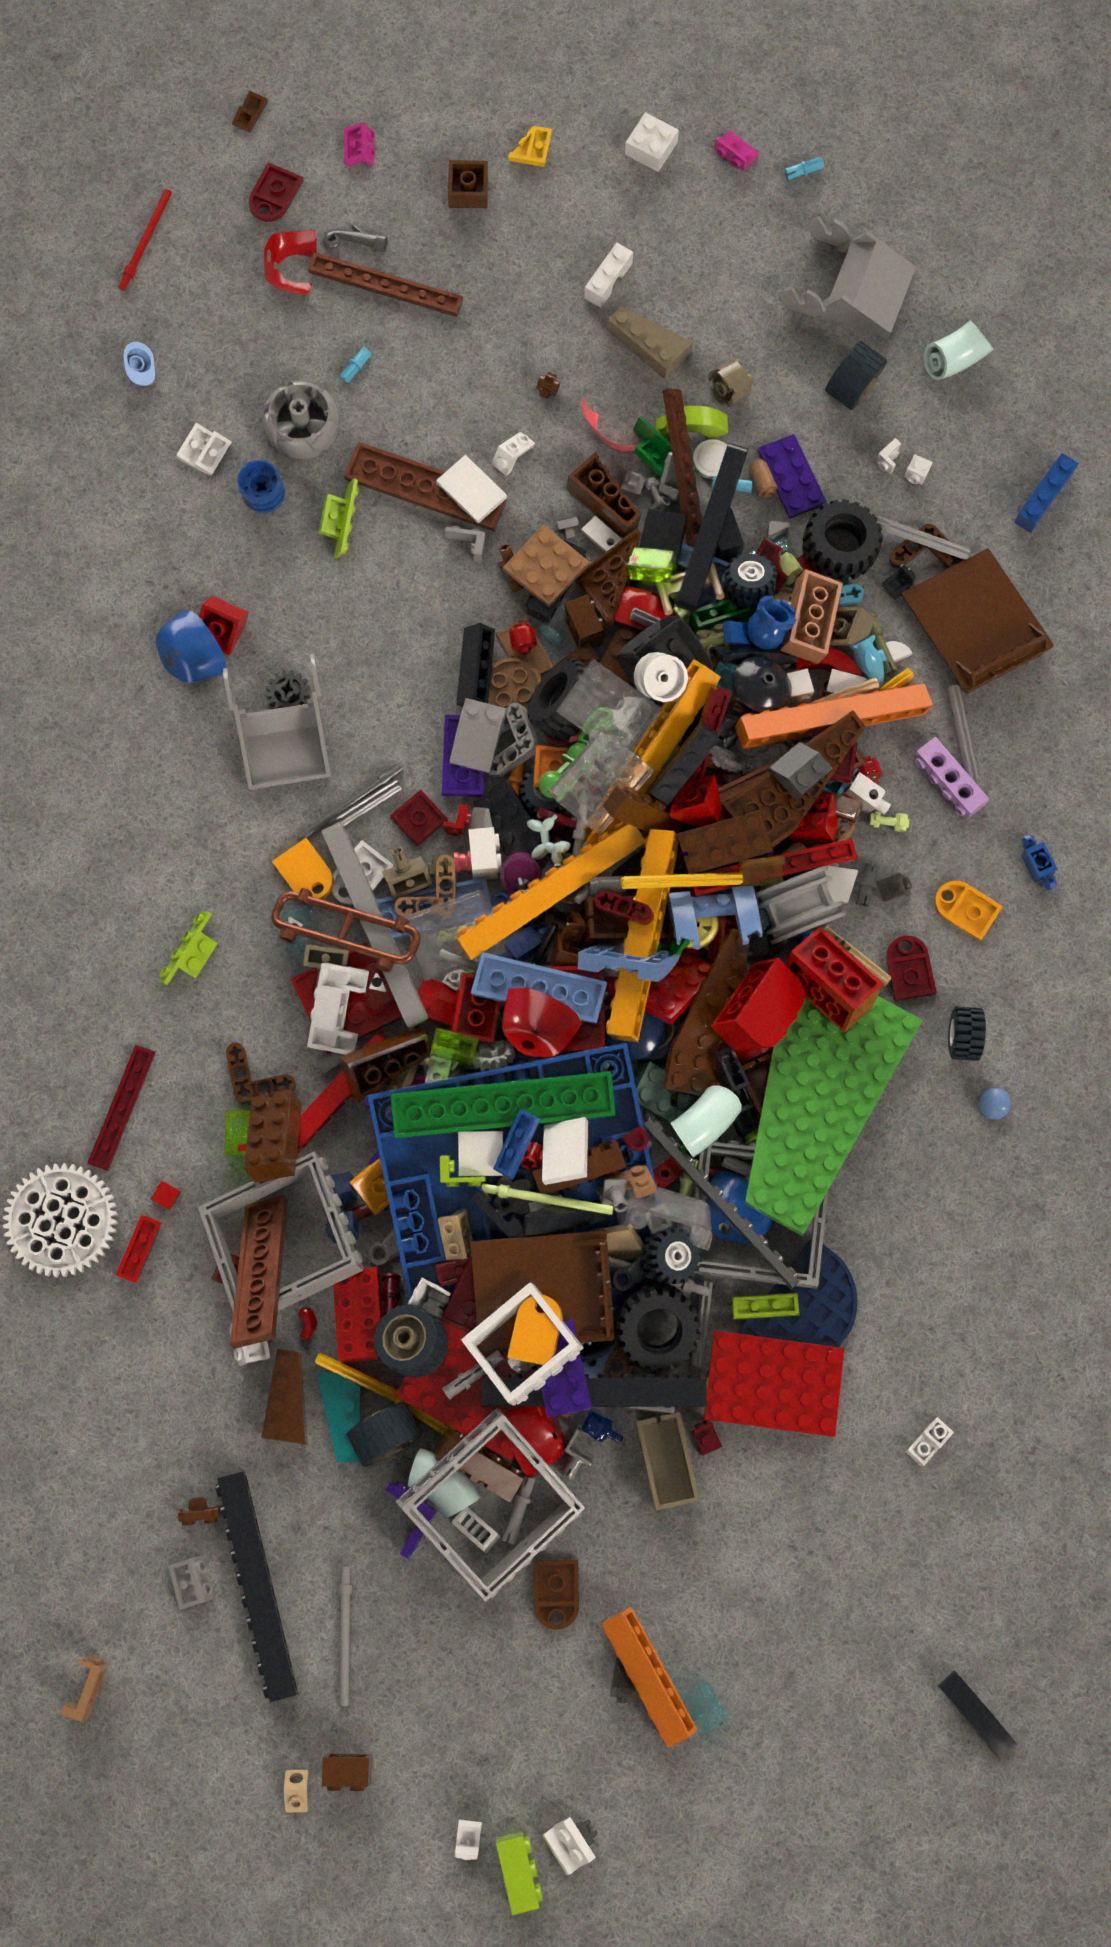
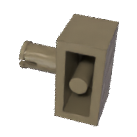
(406, 875)
(319, 954)

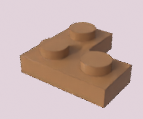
(638, 1180)

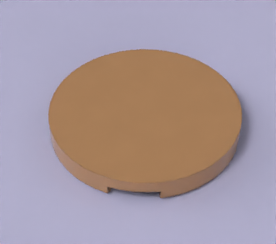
(512, 682)

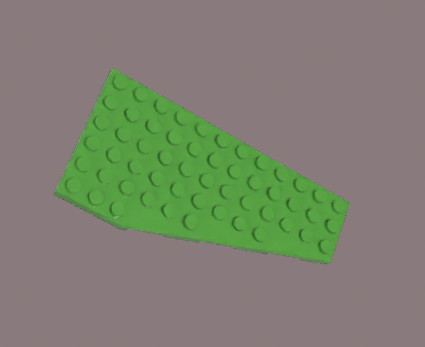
(817, 1104)

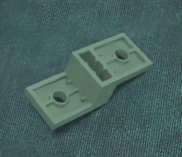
(649, 1090)

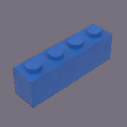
(1046, 492)

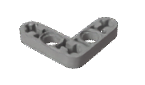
(522, 742)

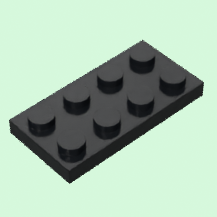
(509, 819)

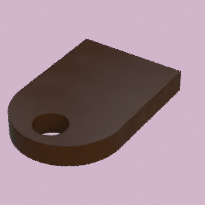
(556, 1590)

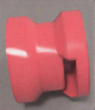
(462, 861)

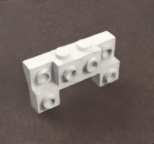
(331, 1006)

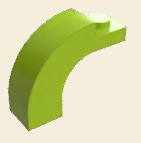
(700, 420)

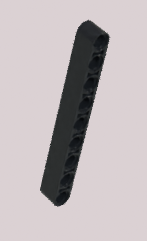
(711, 527)

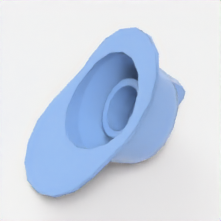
(139, 363)

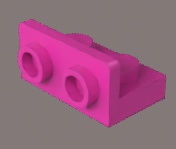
(359, 145)
(735, 150)

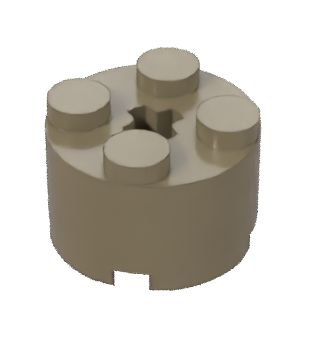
(730, 382)

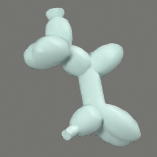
(546, 846)

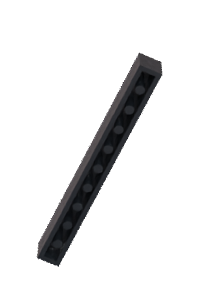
(614, 1391)
(257, 1587)

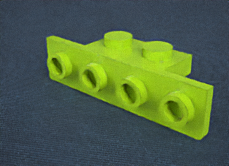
(337, 517)
(192, 952)

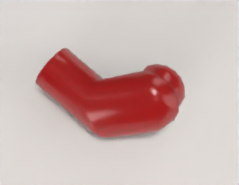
(309, 1320)

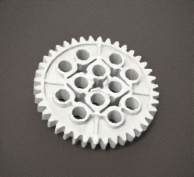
(46, 1185)

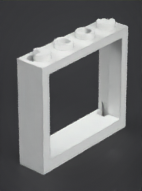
(497, 1319)

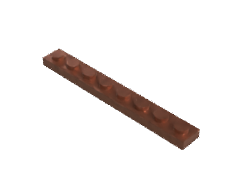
(385, 284)
(683, 462)

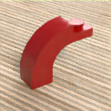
(834, 660)

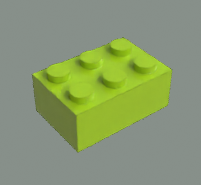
(519, 1872)

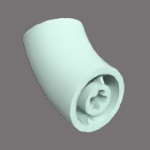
(956, 352)
(707, 1118)
(453, 1494)

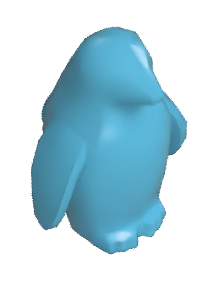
(869, 659)

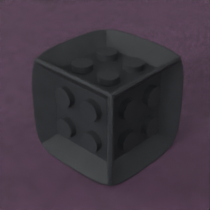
(666, 636)

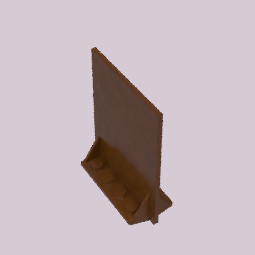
(977, 620)
(562, 1266)

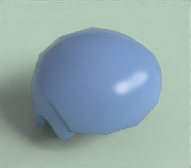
(995, 1103)

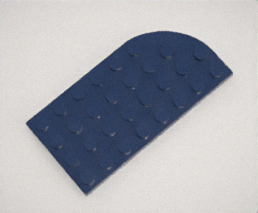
(824, 1312)

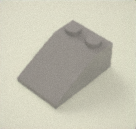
(478, 735)

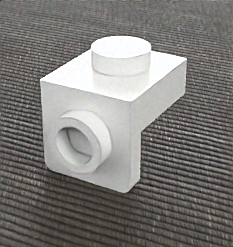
(468, 1840)

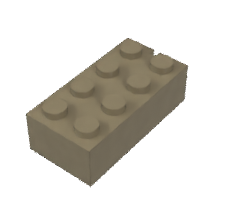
(667, 1461)

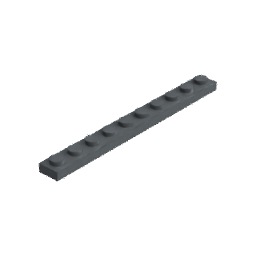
(728, 1209)

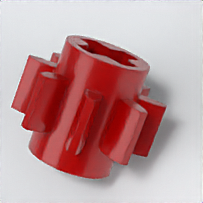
(533, 1156)

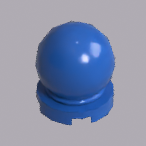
(770, 623)

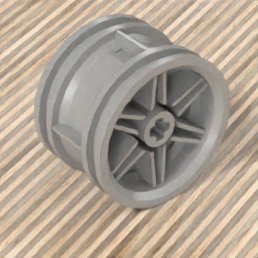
(799, 905)

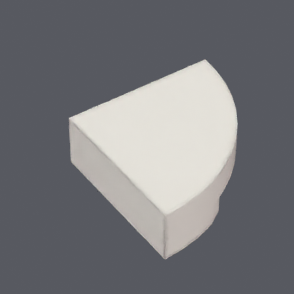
(898, 650)

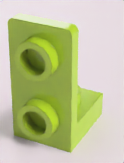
(447, 1167)

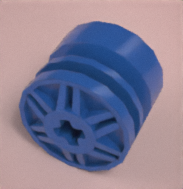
(258, 476)

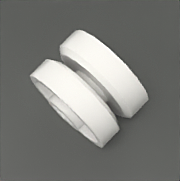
(660, 676)

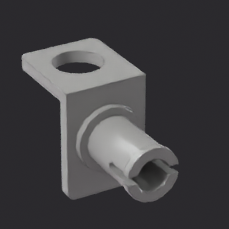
(613, 1193)
(575, 1459)

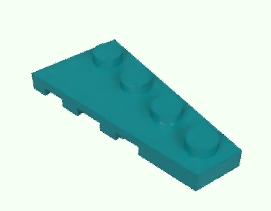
(342, 1409)

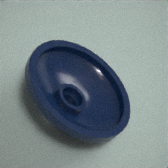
(650, 1038)

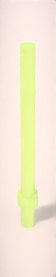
(505, 1191)

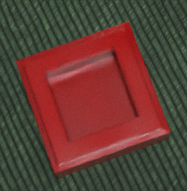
(165, 1195)

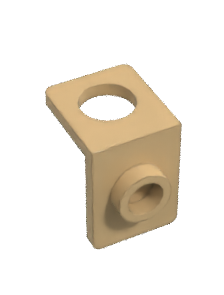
(296, 1794)

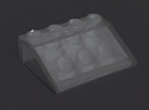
(608, 702)
(595, 775)
(440, 926)

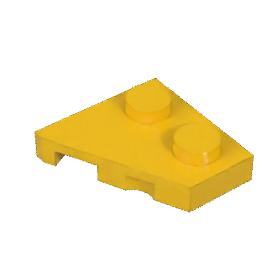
(533, 148)

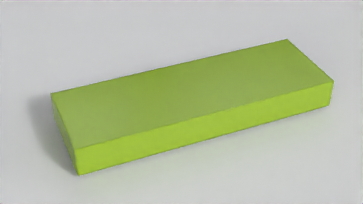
(765, 1306)

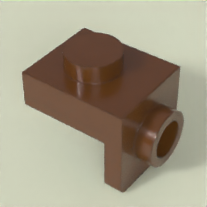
(573, 927)

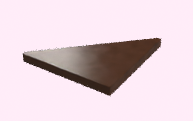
(607, 576)

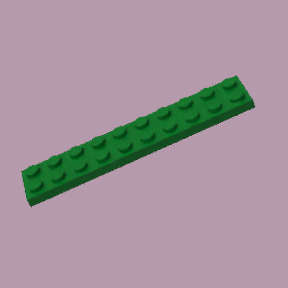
(498, 1104)

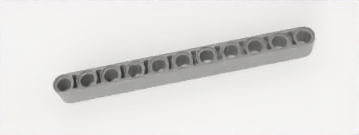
(379, 936)

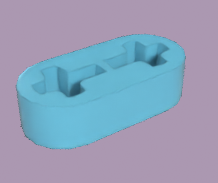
(850, 600)

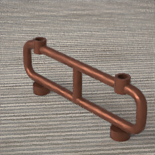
(384, 960)

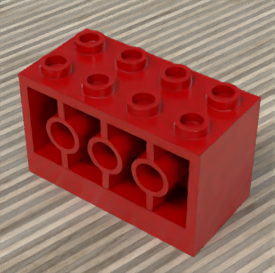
(834, 979)
(357, 1315)

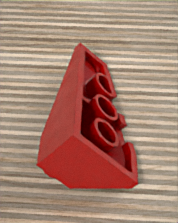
(438, 1001)

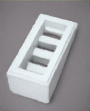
(492, 1539)

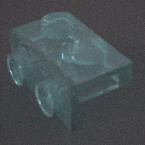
(704, 1707)

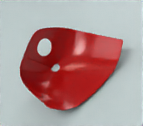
(284, 245)
(641, 599)
(533, 1010)
(538, 1432)

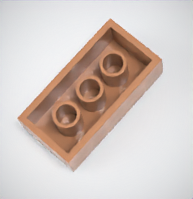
(816, 605)

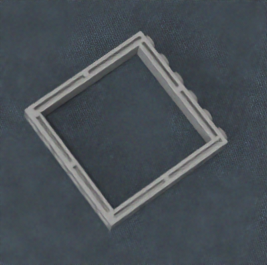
(253, 1191)
(809, 1280)
(526, 1549)

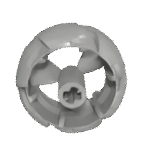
(297, 398)

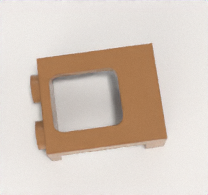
(90, 1692)

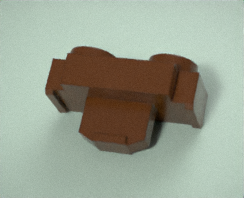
(198, 1511)

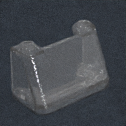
(673, 1206)

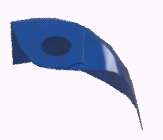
(198, 648)
(734, 1190)

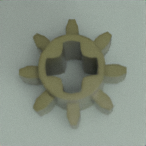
(432, 868)

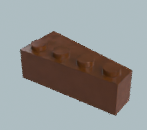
(377, 1064)

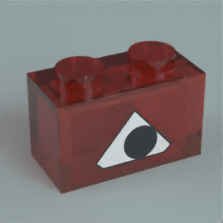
(378, 993)

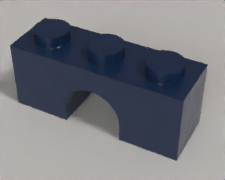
(346, 1194)

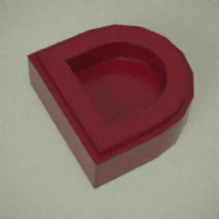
(636, 1139)

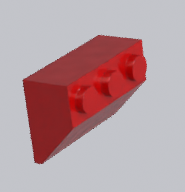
(474, 1014)

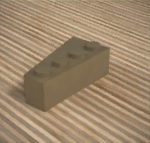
(649, 341)

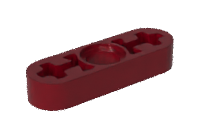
(629, 915)

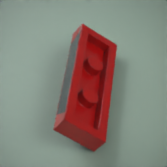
(139, 1249)

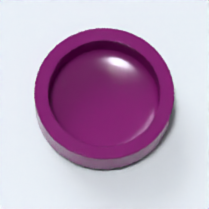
(519, 866)

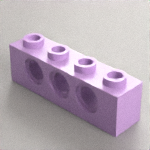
(950, 767)

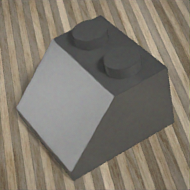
(800, 769)

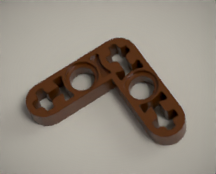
(906, 558)
(252, 1086)

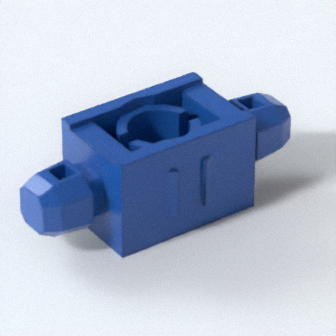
(1043, 854)
(524, 943)

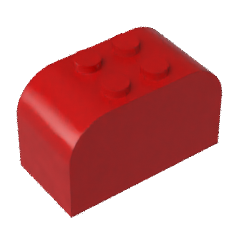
(761, 1007)

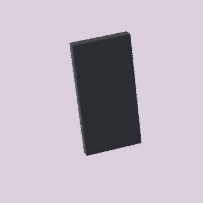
(661, 532)

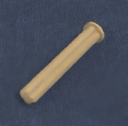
(863, 688)
(872, 967)

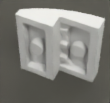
(203, 449)

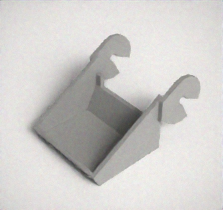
(867, 286)
(282, 742)

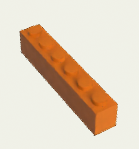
(649, 1677)

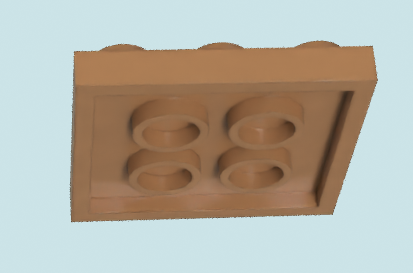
(546, 565)

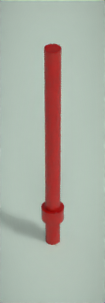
(130, 270)

